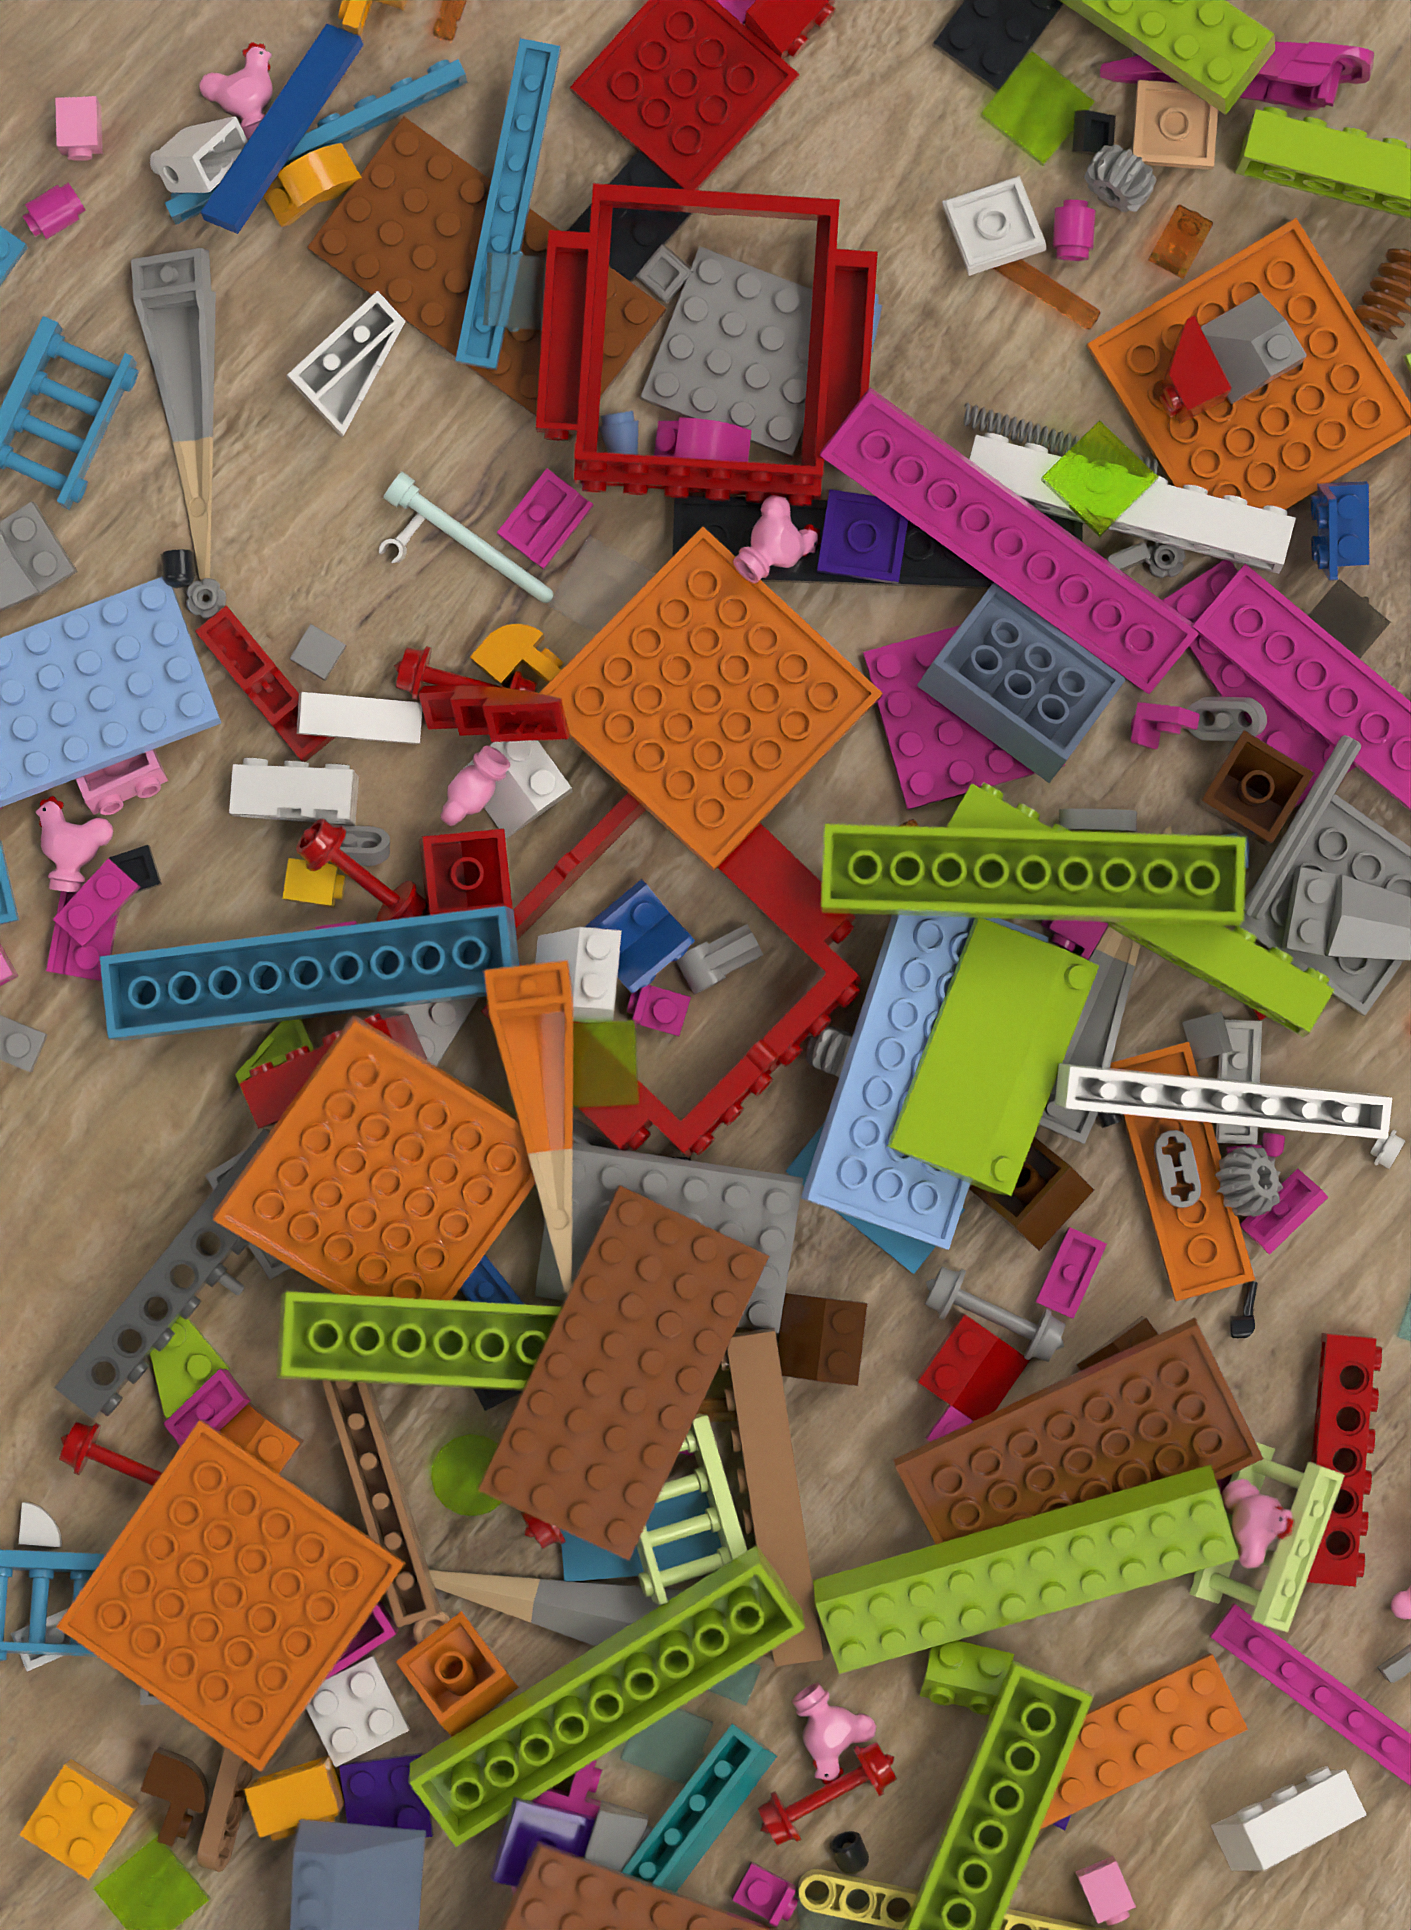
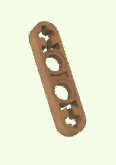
(224, 1812)

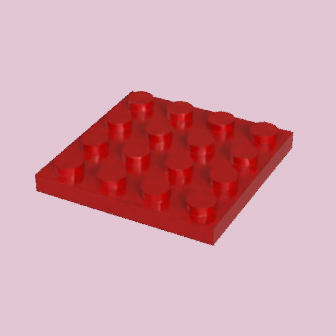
(684, 85)

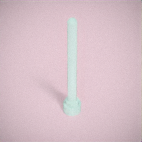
(406, 494)

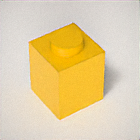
(312, 887)

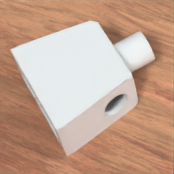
(191, 163)

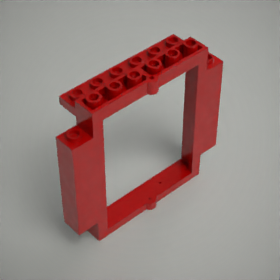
(575, 346)
(793, 901)

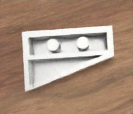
(347, 361)
(294, 792)
(1288, 1820)

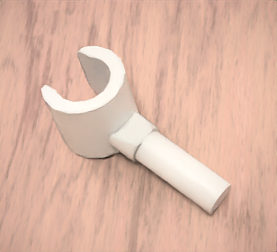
(403, 538)

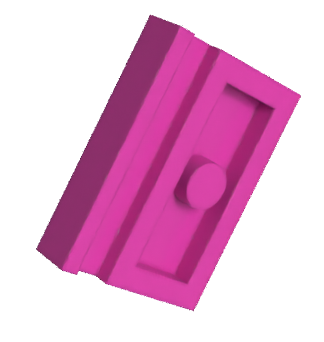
(545, 519)
(70, 957)

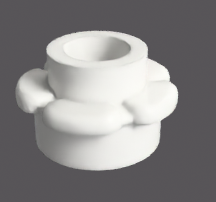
(1387, 1149)

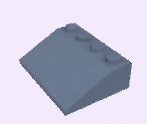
(1021, 682)
(356, 1877)

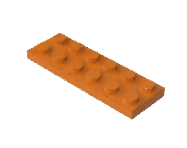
(1199, 1242)
(1146, 1735)

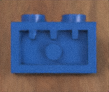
(1342, 526)
(648, 935)

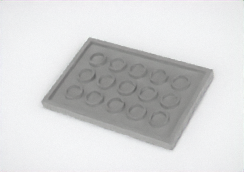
(735, 1201)

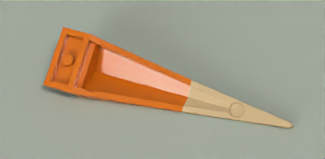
(534, 1032)

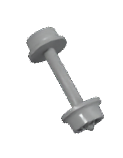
(1043, 1337)

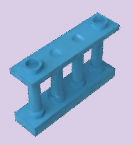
(33, 380)
(42, 1568)

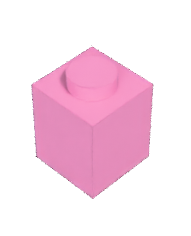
(78, 127)
(1106, 1891)

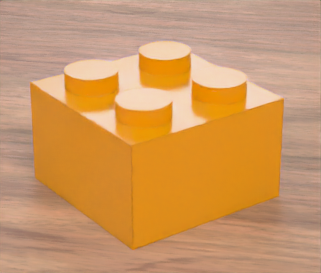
(294, 1794)
(79, 1819)

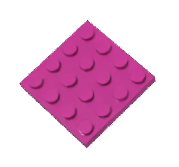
(929, 744)

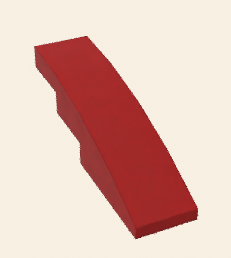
(259, 679)
(495, 712)

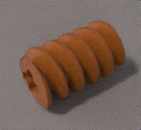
(1388, 295)

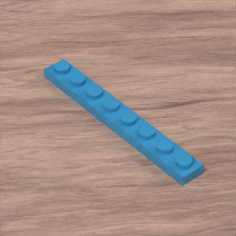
(333, 129)
(509, 190)

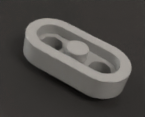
(1228, 718)
(366, 844)

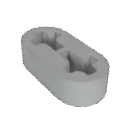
(1098, 820)
(1167, 1171)

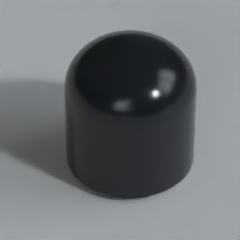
(178, 568)
(852, 1858)

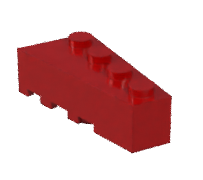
(274, 1088)

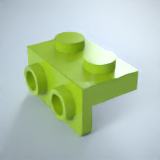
(965, 1675)

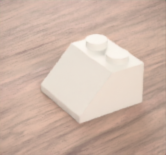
(529, 787)
(592, 968)

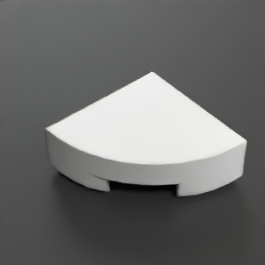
(38, 1527)

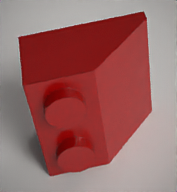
(787, 22)
(1193, 376)
(465, 871)
(972, 1369)

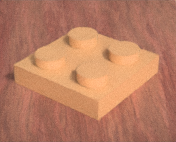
(1173, 126)

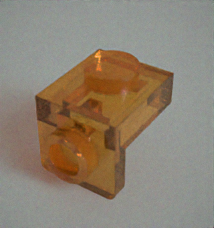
(1181, 241)

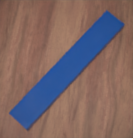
(282, 128)

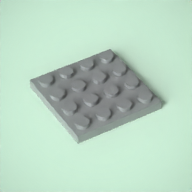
(737, 352)
(1354, 847)

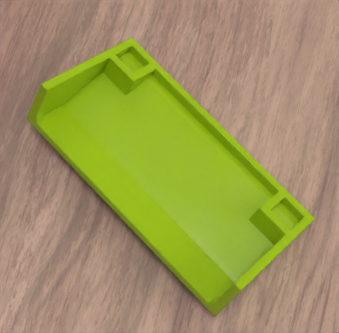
(993, 1056)

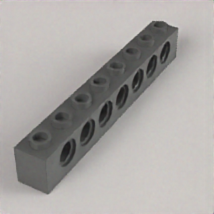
(80, 1381)

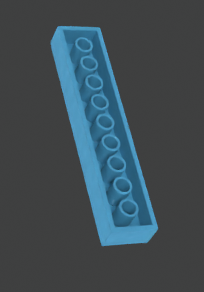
(306, 973)

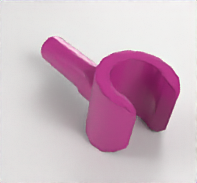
(1271, 1143)

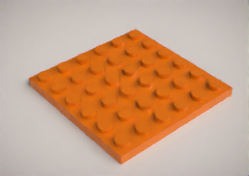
(1288, 433)
(709, 699)
(382, 1175)
(231, 1595)

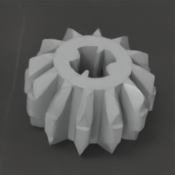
(1120, 178)
(829, 1050)
(1249, 1181)

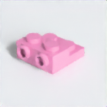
(112, 785)

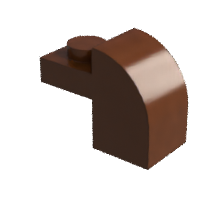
(182, 1784)

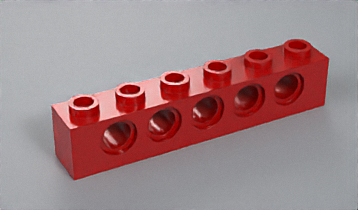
(1336, 1354)

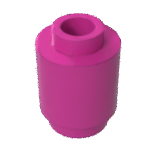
(53, 211)
(1073, 230)

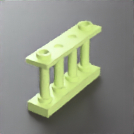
(718, 1518)
(1294, 1554)

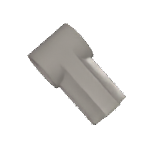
(710, 962)

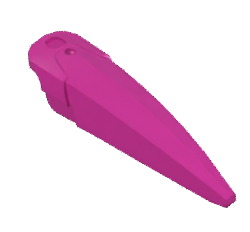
(1293, 76)

